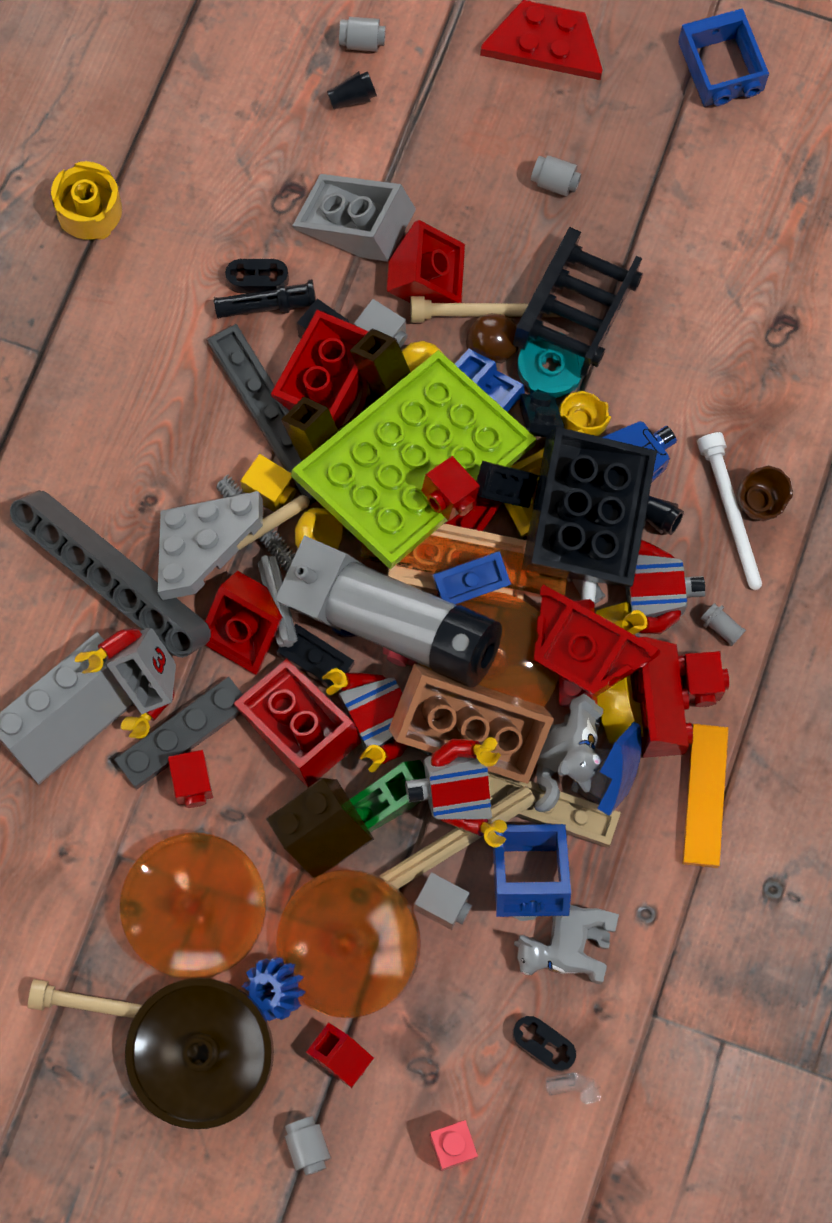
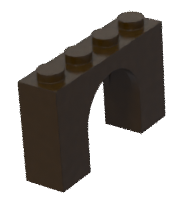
(380, 367)

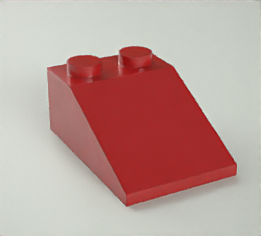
(298, 722)

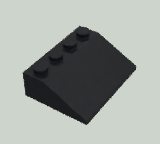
(589, 508)

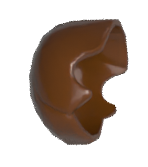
(492, 337)
(764, 493)

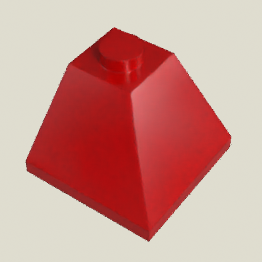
(427, 266)
(243, 621)

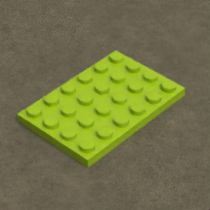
(378, 462)

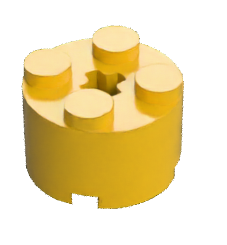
(87, 200)

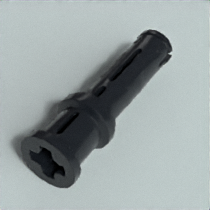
(282, 298)

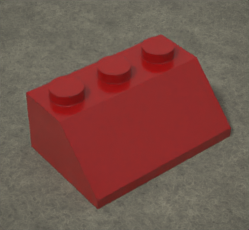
(323, 367)
(663, 702)

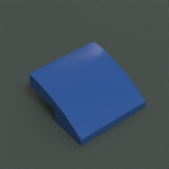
(485, 374)
(621, 768)

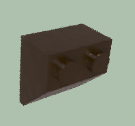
(320, 827)

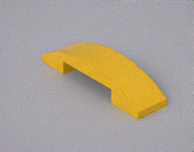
(618, 701)

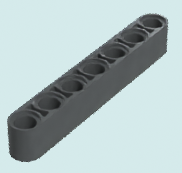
(109, 572)

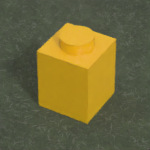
(271, 481)

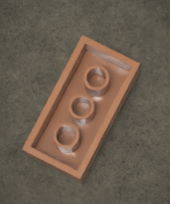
(441, 710)

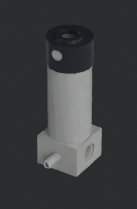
(390, 613)

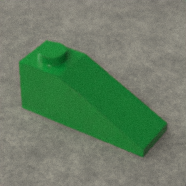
(387, 796)

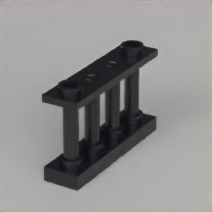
(558, 277)

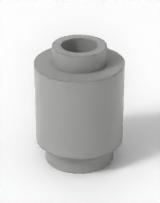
(361, 34)
(556, 175)
(307, 1146)

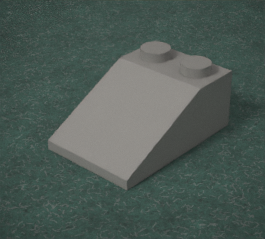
(356, 215)

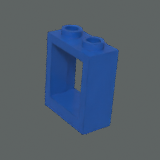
(716, 30)
(548, 897)

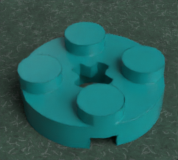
(539, 379)

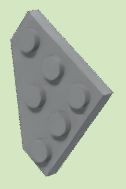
(202, 538)

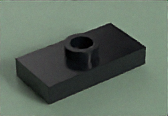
(506, 484)

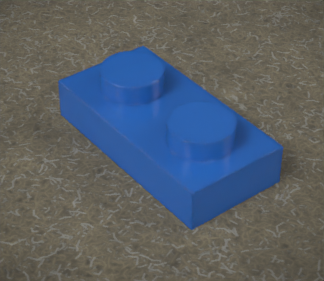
(472, 578)

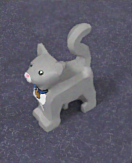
(569, 751)
(568, 942)

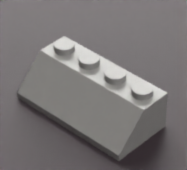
(62, 713)

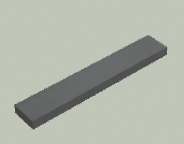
(255, 391)

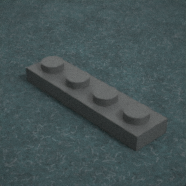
(180, 733)

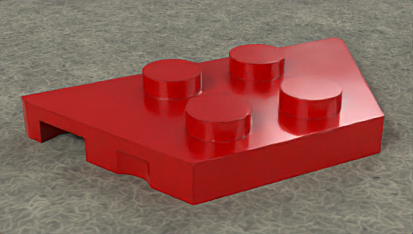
(546, 39)
(585, 645)

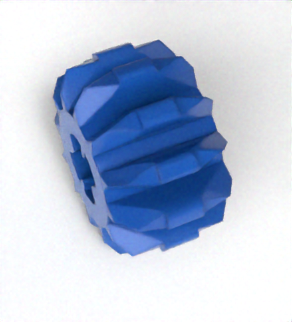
(274, 988)

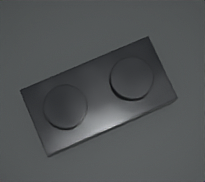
(540, 413)
(315, 656)

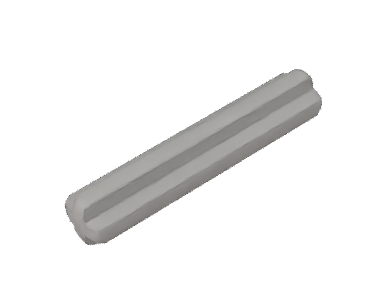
(272, 579)

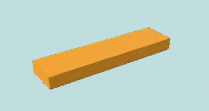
(705, 796)

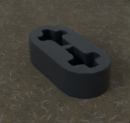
(256, 275)
(549, 1037)

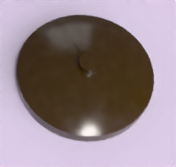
(199, 1053)

